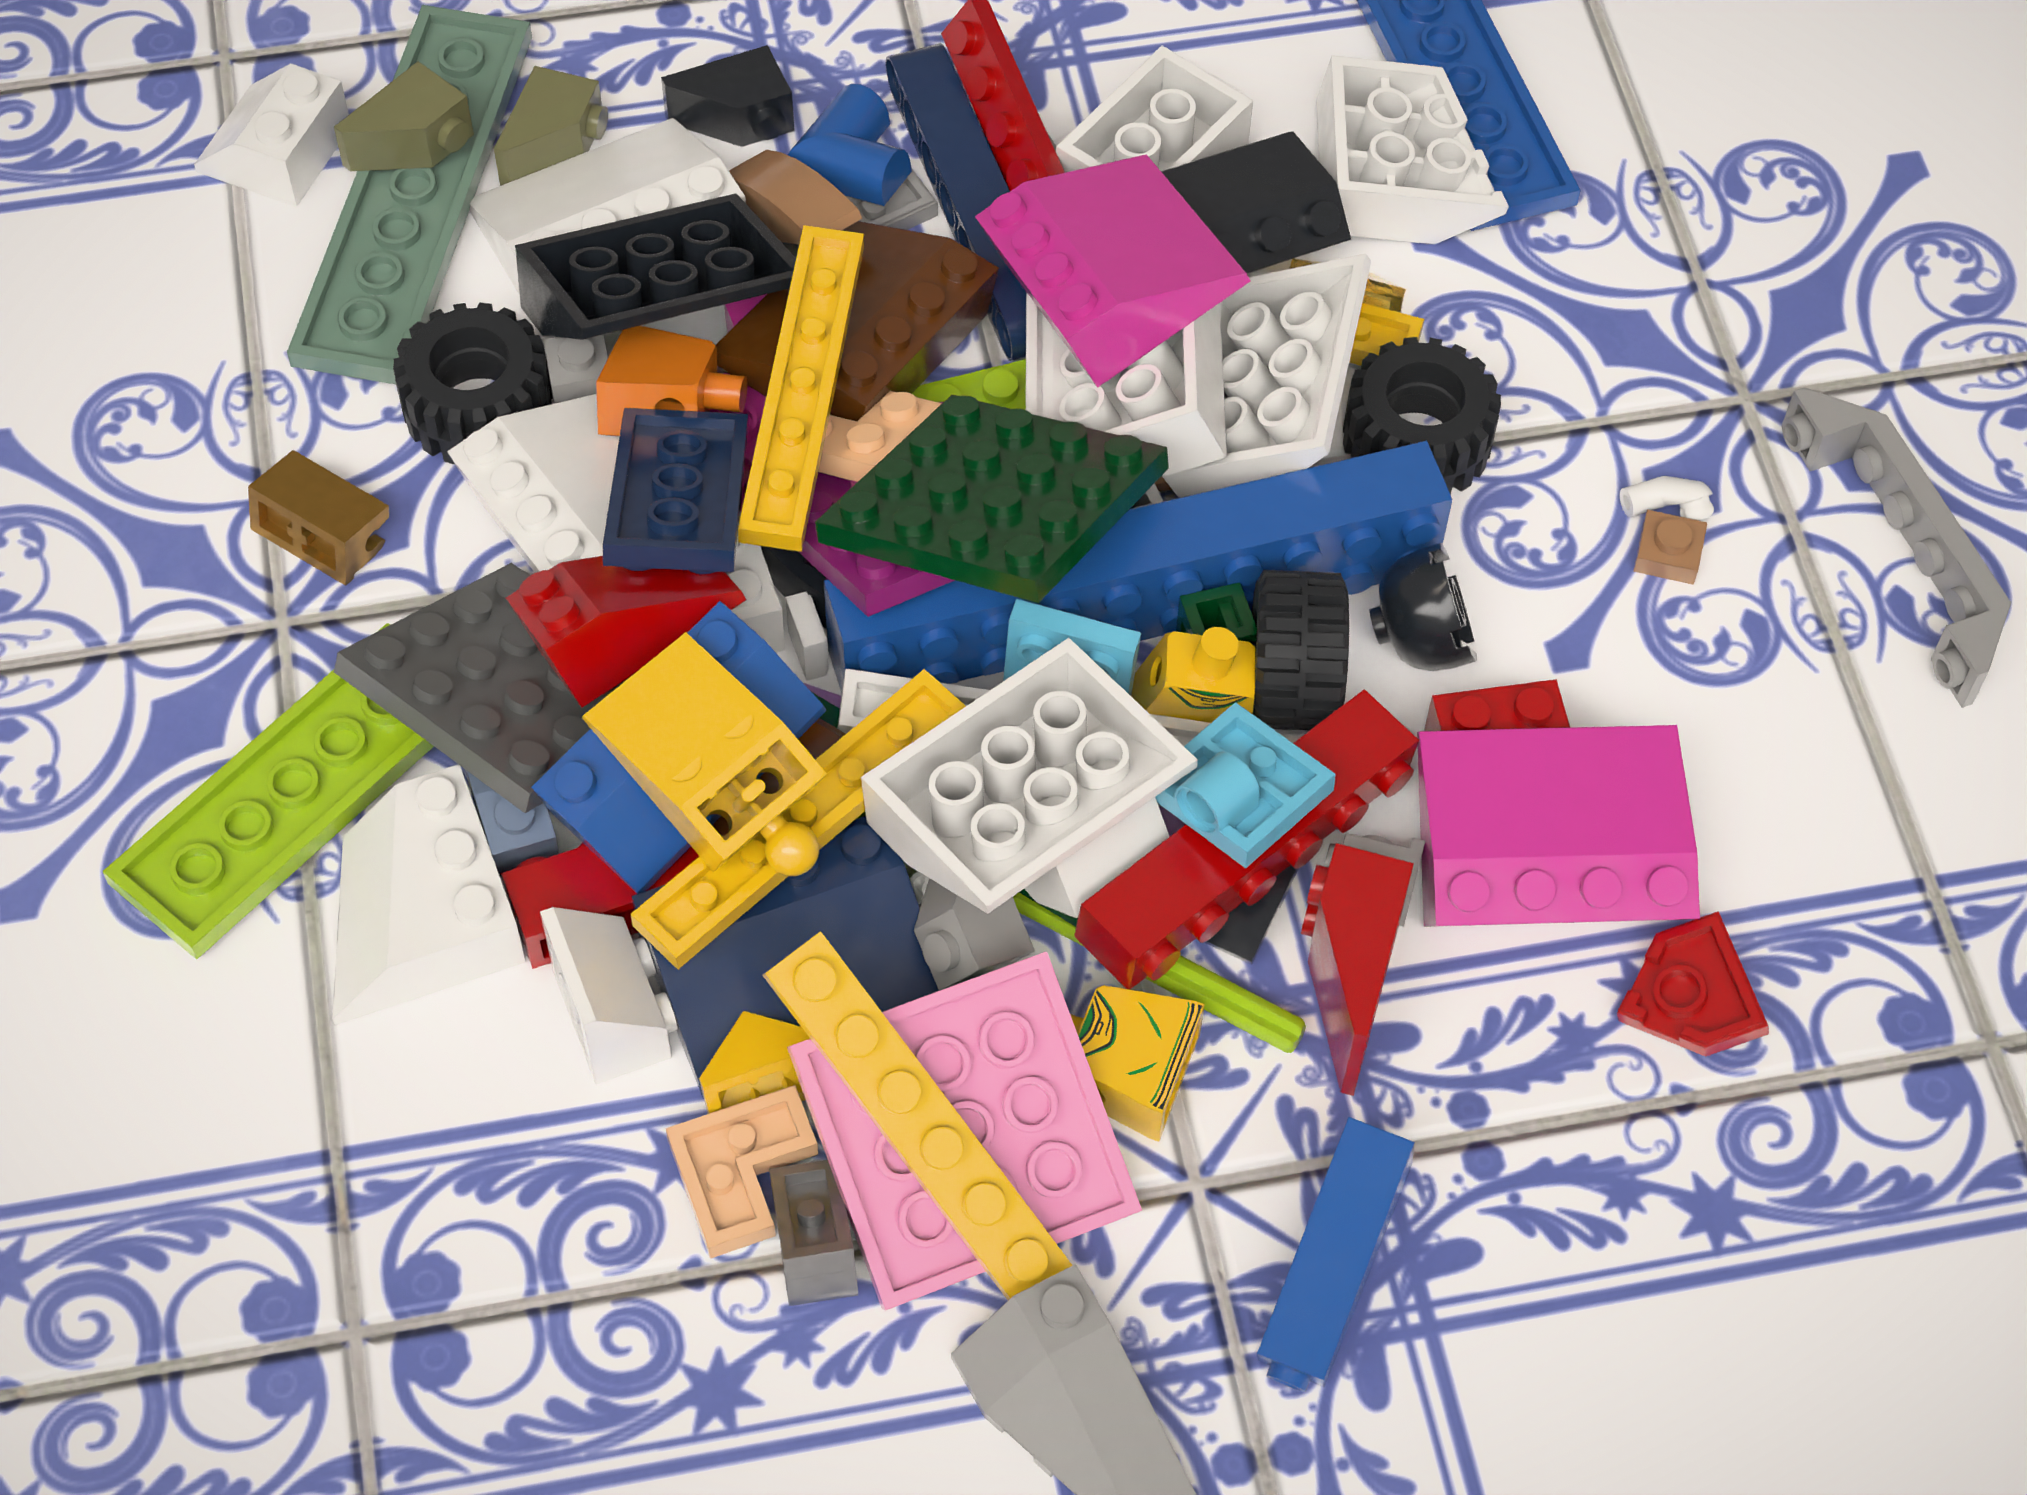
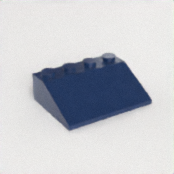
(851, 894)

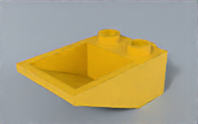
(696, 751)

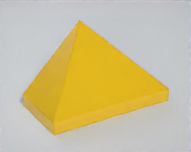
(751, 1062)

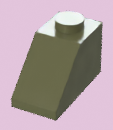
(550, 123)
(406, 124)

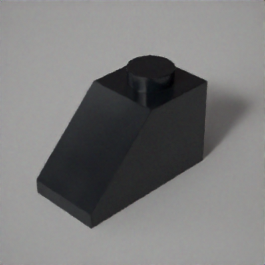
(732, 98)

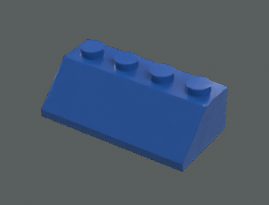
(608, 807)

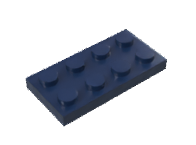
(676, 491)

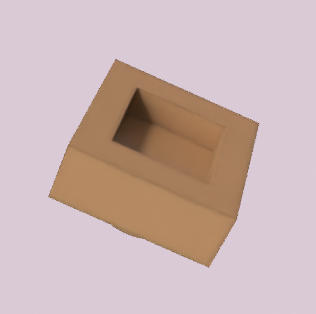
(1670, 547)

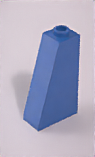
(1335, 1254)

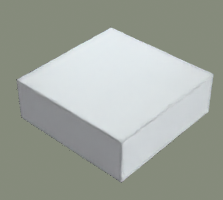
(807, 635)

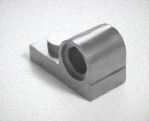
(813, 1233)

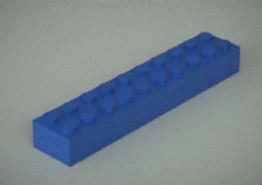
(1323, 518)

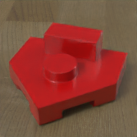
(1694, 990)

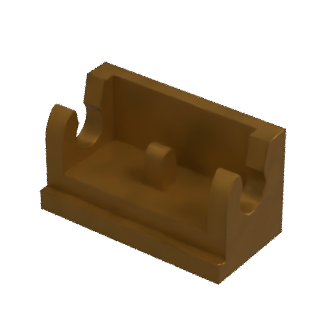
(317, 516)

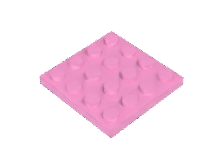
(1023, 1088)

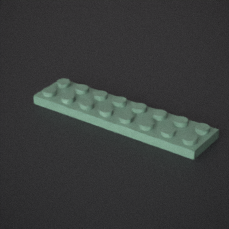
(406, 222)

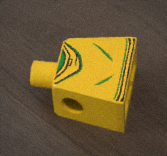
(1196, 675)
(1139, 1053)

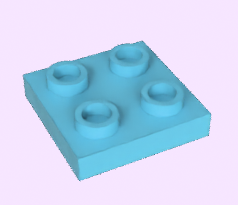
(1038, 629)
(1246, 785)

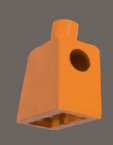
(665, 373)

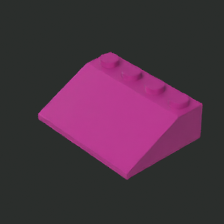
(1111, 259)
(1555, 826)

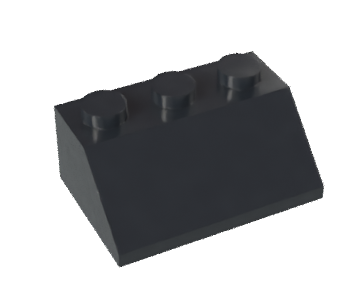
(1264, 200)

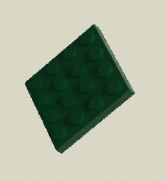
(993, 497)

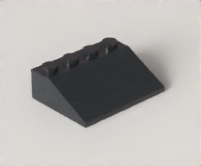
(650, 268)

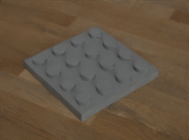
(473, 686)

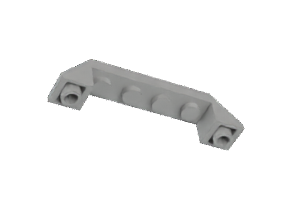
(1834, 430)

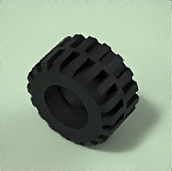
(464, 348)
(1429, 382)
(1300, 647)

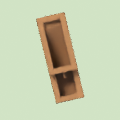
(792, 195)

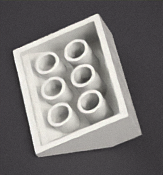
(608, 184)
(1282, 371)
(1162, 398)
(544, 479)
(1022, 778)

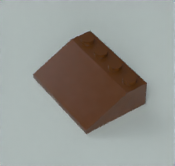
(907, 314)

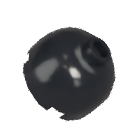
(1423, 612)

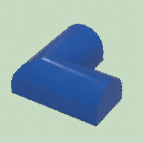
(845, 148)

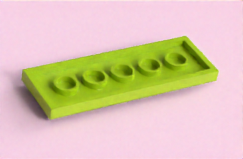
(264, 813)

